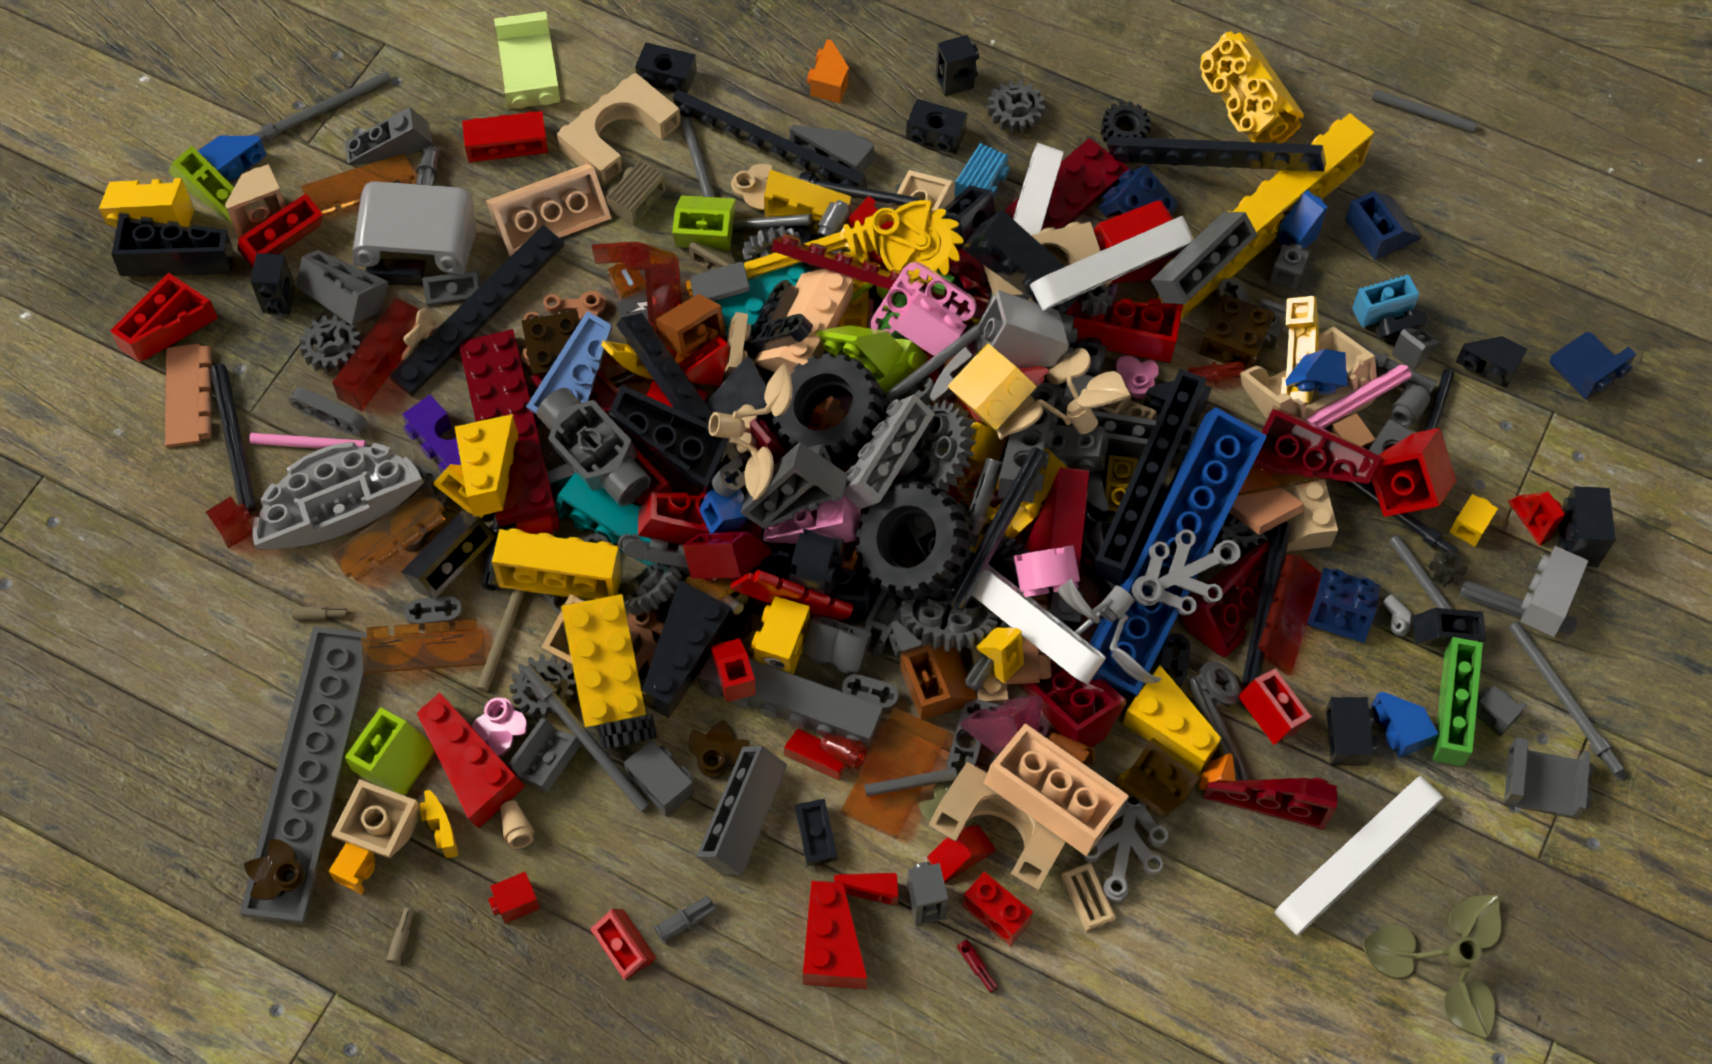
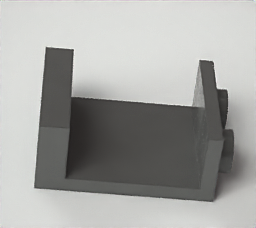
(1547, 781)

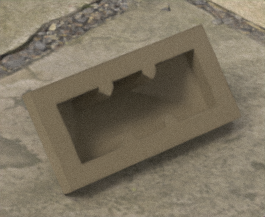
(709, 257)

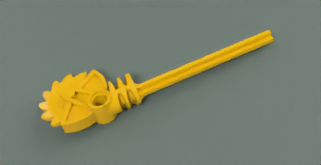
(914, 237)

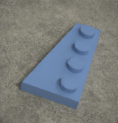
(577, 363)

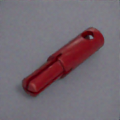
(976, 963)

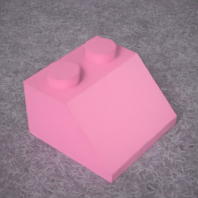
(930, 325)

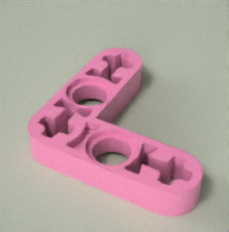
(912, 290)

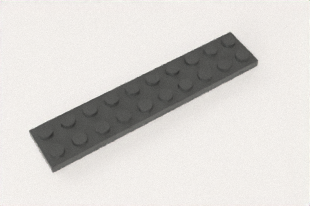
(311, 766)

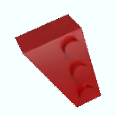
(162, 318)
(831, 942)

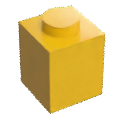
(1473, 520)

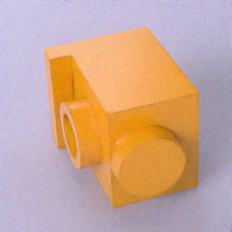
(353, 867)

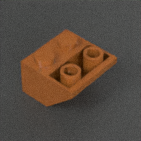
(935, 680)

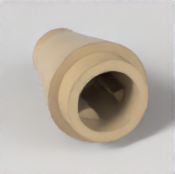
(516, 827)

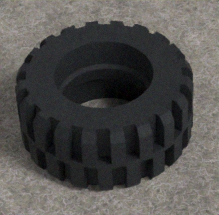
(823, 379)
(950, 548)

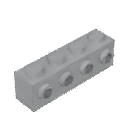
(887, 451)

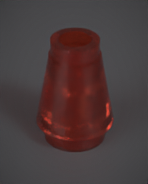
(845, 750)

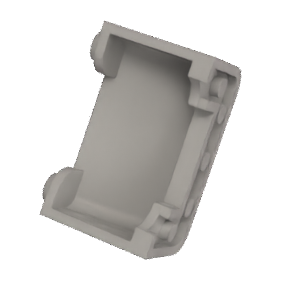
(415, 221)

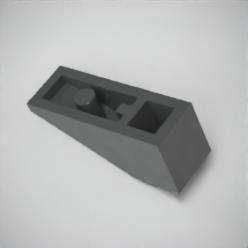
(836, 145)

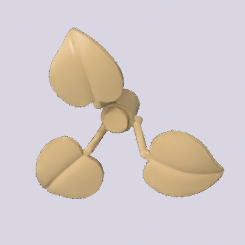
(1100, 391)
(737, 429)

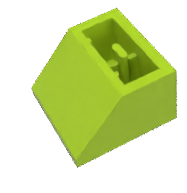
(704, 221)
(870, 346)
(390, 753)

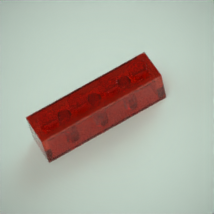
(376, 356)

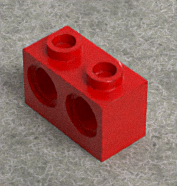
(997, 908)

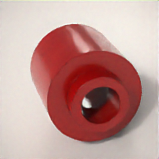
(541, 524)

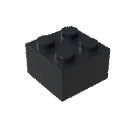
(1587, 524)

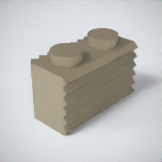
(636, 192)

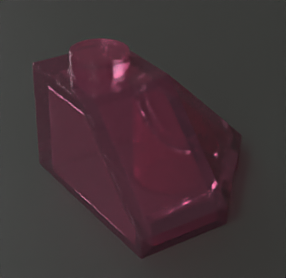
(1002, 723)

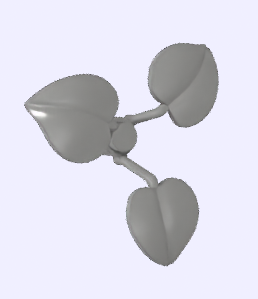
(1112, 609)

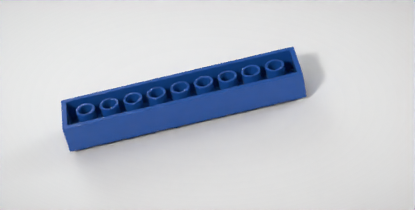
(1194, 501)

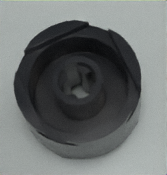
(816, 561)

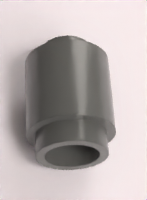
(834, 218)
(1410, 405)

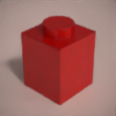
(513, 898)

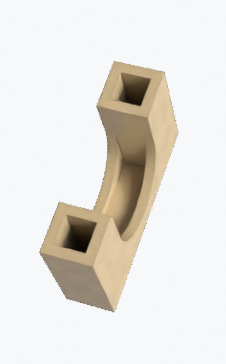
(629, 100)
(1066, 244)
(971, 798)

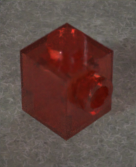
(230, 521)

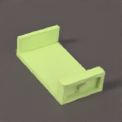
(527, 60)

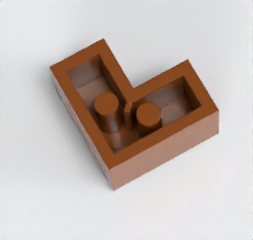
(691, 325)

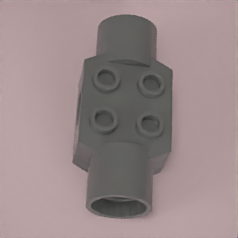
(593, 446)

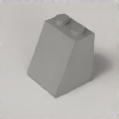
(1022, 331)

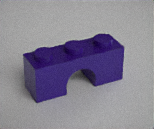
(427, 423)

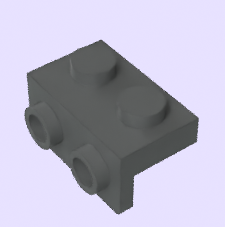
(543, 755)

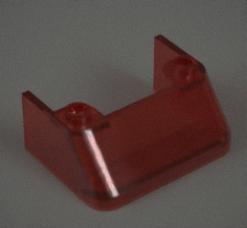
(661, 278)

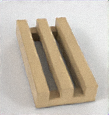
(1098, 920)

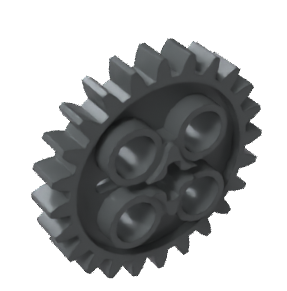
(943, 447)
(964, 628)

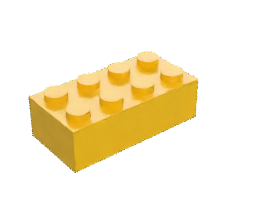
(556, 565)
(603, 660)

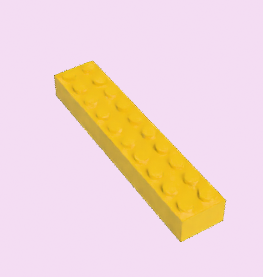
(1345, 152)

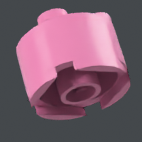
(1046, 568)

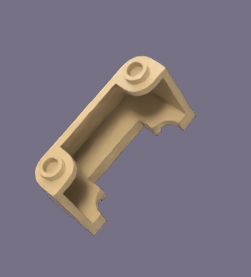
(1267, 391)

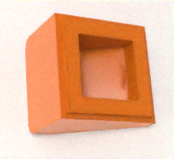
(1218, 770)

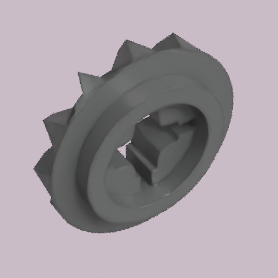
(1217, 673)

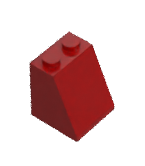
(1130, 225)
(1414, 474)

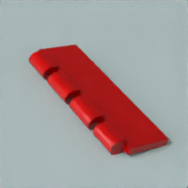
(767, 586)

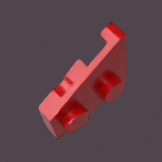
(1539, 514)

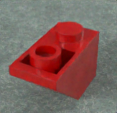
(734, 670)

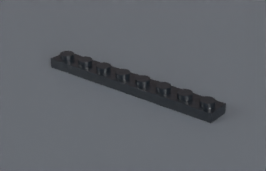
(761, 138)
(1218, 153)
(477, 310)
(668, 374)

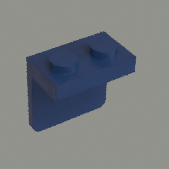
(1137, 190)
(1590, 365)

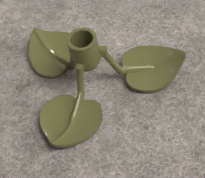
(1479, 924)

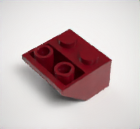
(724, 555)

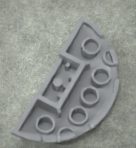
(333, 495)

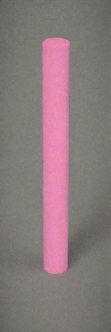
(299, 441)

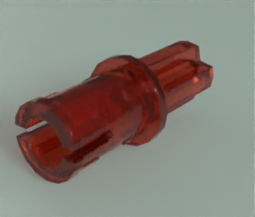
(1218, 372)

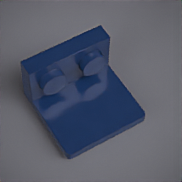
(1344, 604)

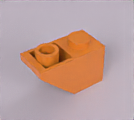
(830, 74)

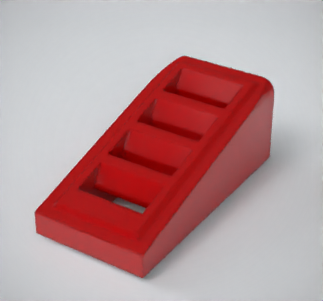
(871, 886)

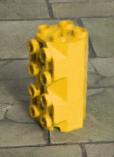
(1251, 89)

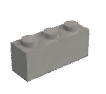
(1552, 590)

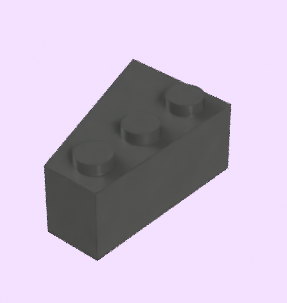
(341, 287)
(798, 483)

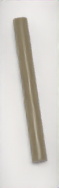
(500, 640)

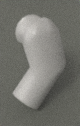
(1400, 615)

